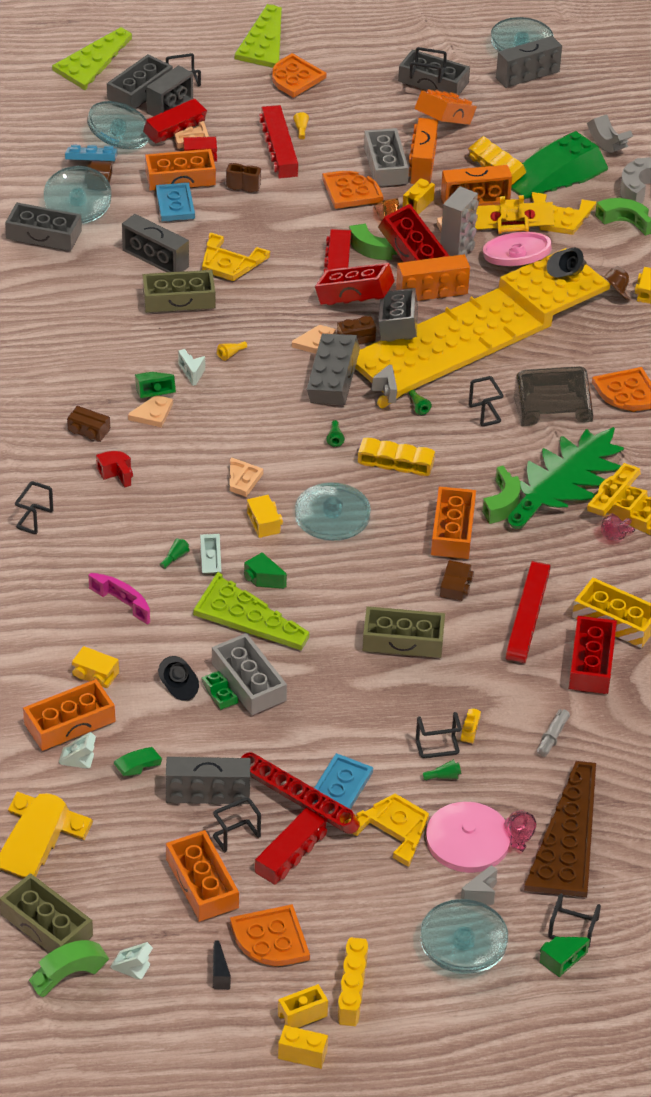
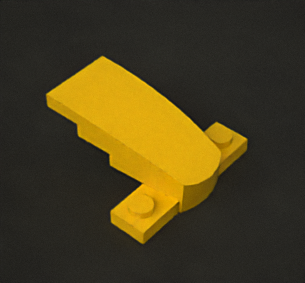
(620, 498)
(38, 832)

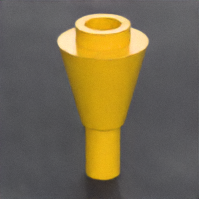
(301, 120)
(227, 350)

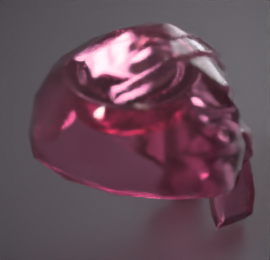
(614, 528)
(520, 828)

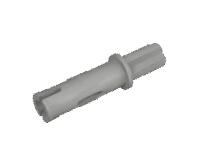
(550, 737)

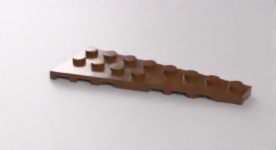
(566, 847)

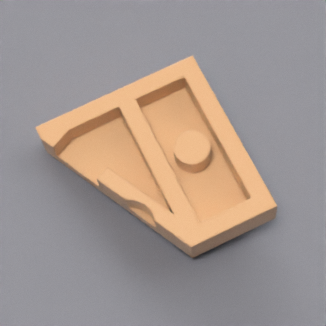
(199, 131)
(310, 340)
(152, 411)
(243, 476)

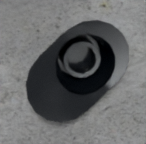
(566, 263)
(178, 678)

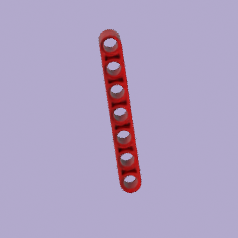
(528, 612)
(306, 797)

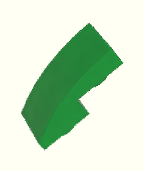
(219, 690)
(134, 761)

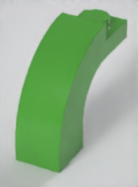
(624, 210)
(370, 245)
(501, 505)
(67, 959)

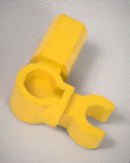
(470, 726)

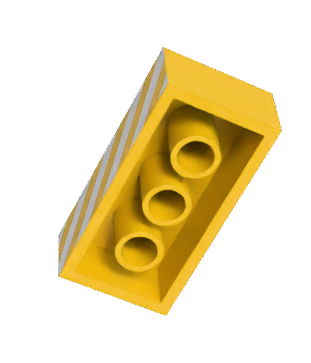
(611, 603)

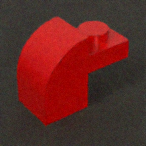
(115, 464)

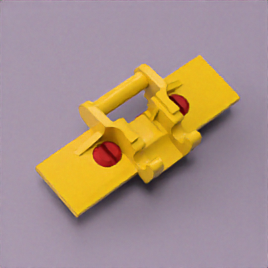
(514, 215)

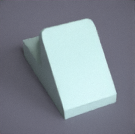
(191, 367)
(210, 553)
(79, 752)
(133, 960)

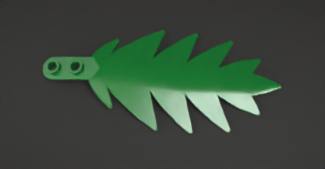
(563, 474)

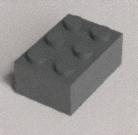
(169, 91)

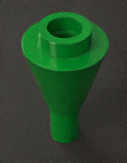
(421, 404)
(335, 437)
(178, 549)
(446, 771)

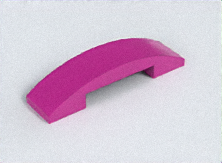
(106, 584)

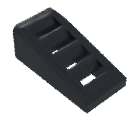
(221, 973)

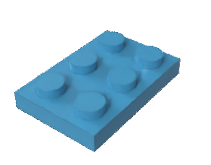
(91, 152)
(175, 202)
(344, 780)

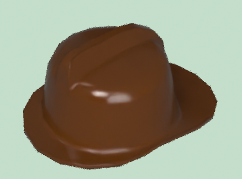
(618, 279)

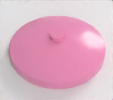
(517, 248)
(467, 837)

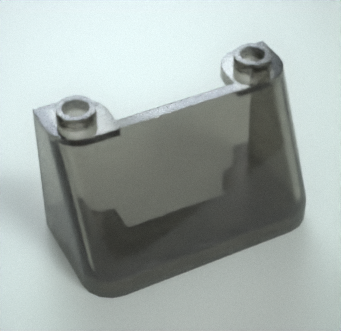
(551, 393)

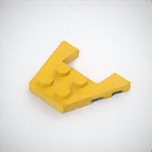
(566, 219)
(228, 263)
(399, 820)

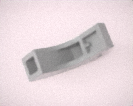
(606, 136)

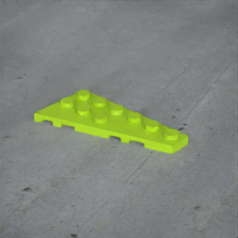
(263, 40)
(91, 60)
(245, 612)

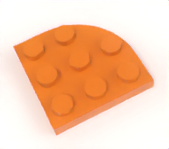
(296, 75)
(351, 189)
(625, 389)
(271, 936)

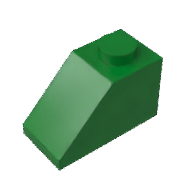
(154, 384)
(264, 572)
(563, 953)

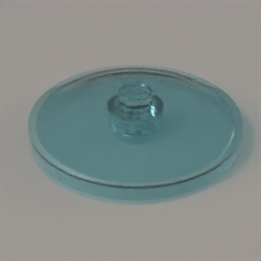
(518, 31)
(117, 125)
(78, 191)
(332, 511)
(464, 936)

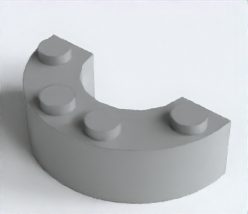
(634, 178)

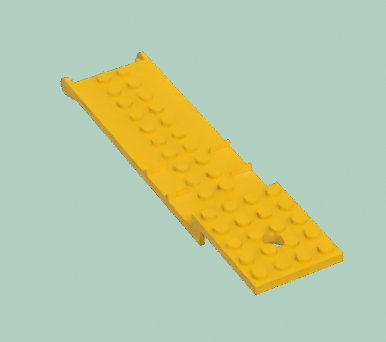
(480, 326)

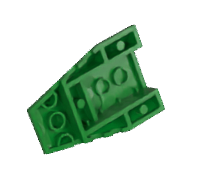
(560, 164)

